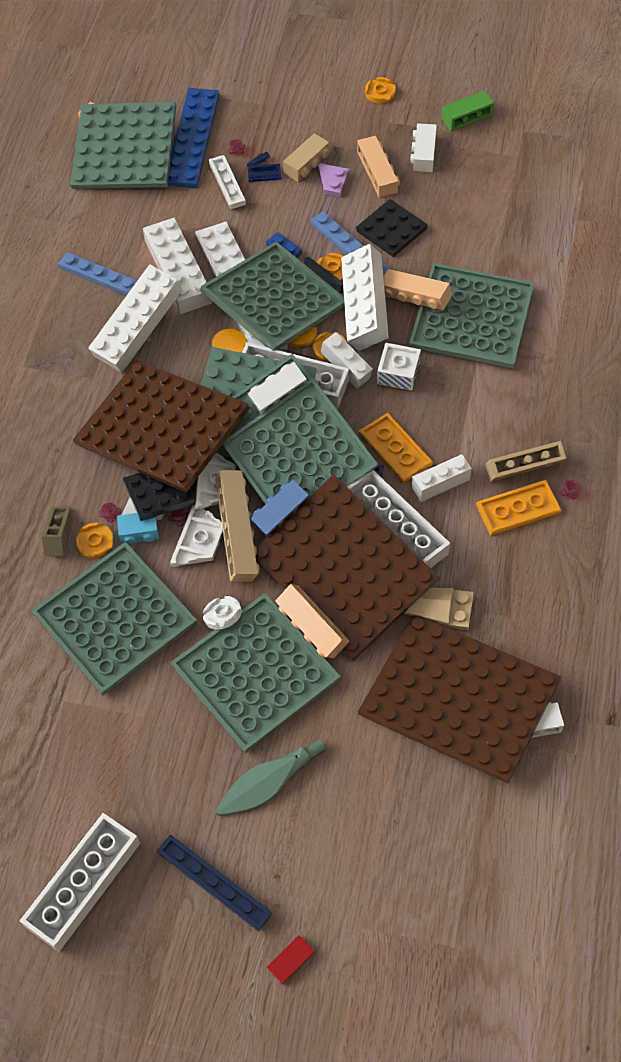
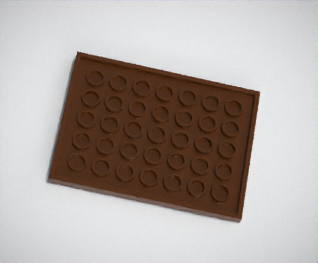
(161, 425)
(346, 564)
(460, 697)

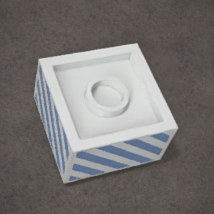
(398, 366)

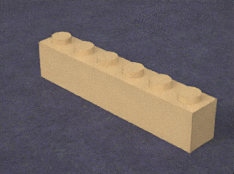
(236, 526)

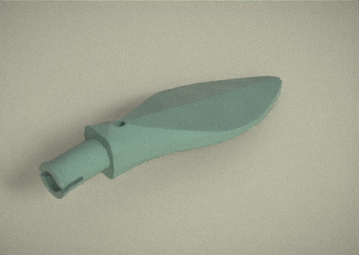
(266, 780)

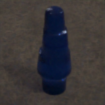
(259, 159)

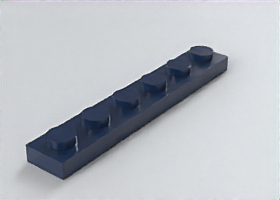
(214, 883)

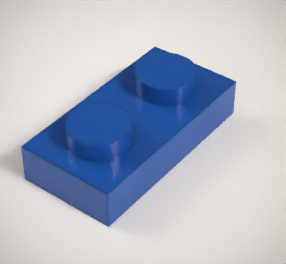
(286, 243)

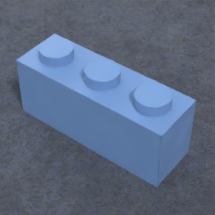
(279, 507)

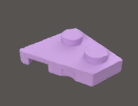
(333, 179)

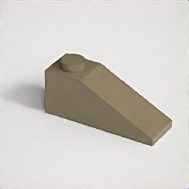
(56, 531)

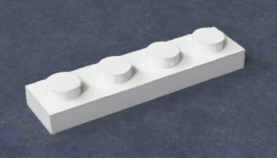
(227, 182)

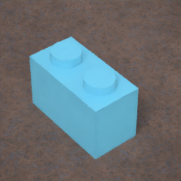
(133, 530)

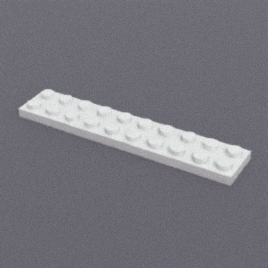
(222, 254)

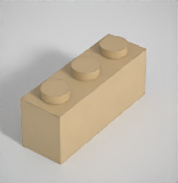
(306, 157)

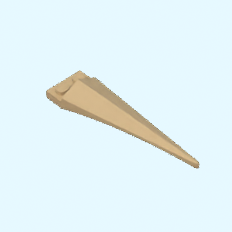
(445, 607)

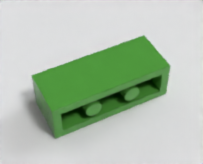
(467, 110)

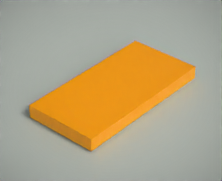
(395, 448)
(518, 507)

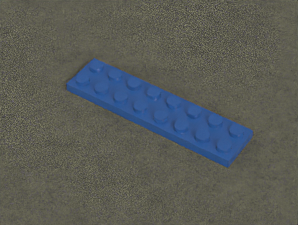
(192, 137)

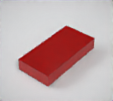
(290, 959)

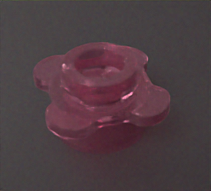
(236, 147)
(570, 484)
(109, 507)
(179, 520)

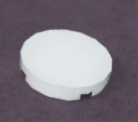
(222, 612)

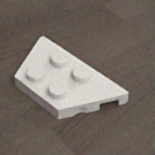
(206, 488)
(198, 539)

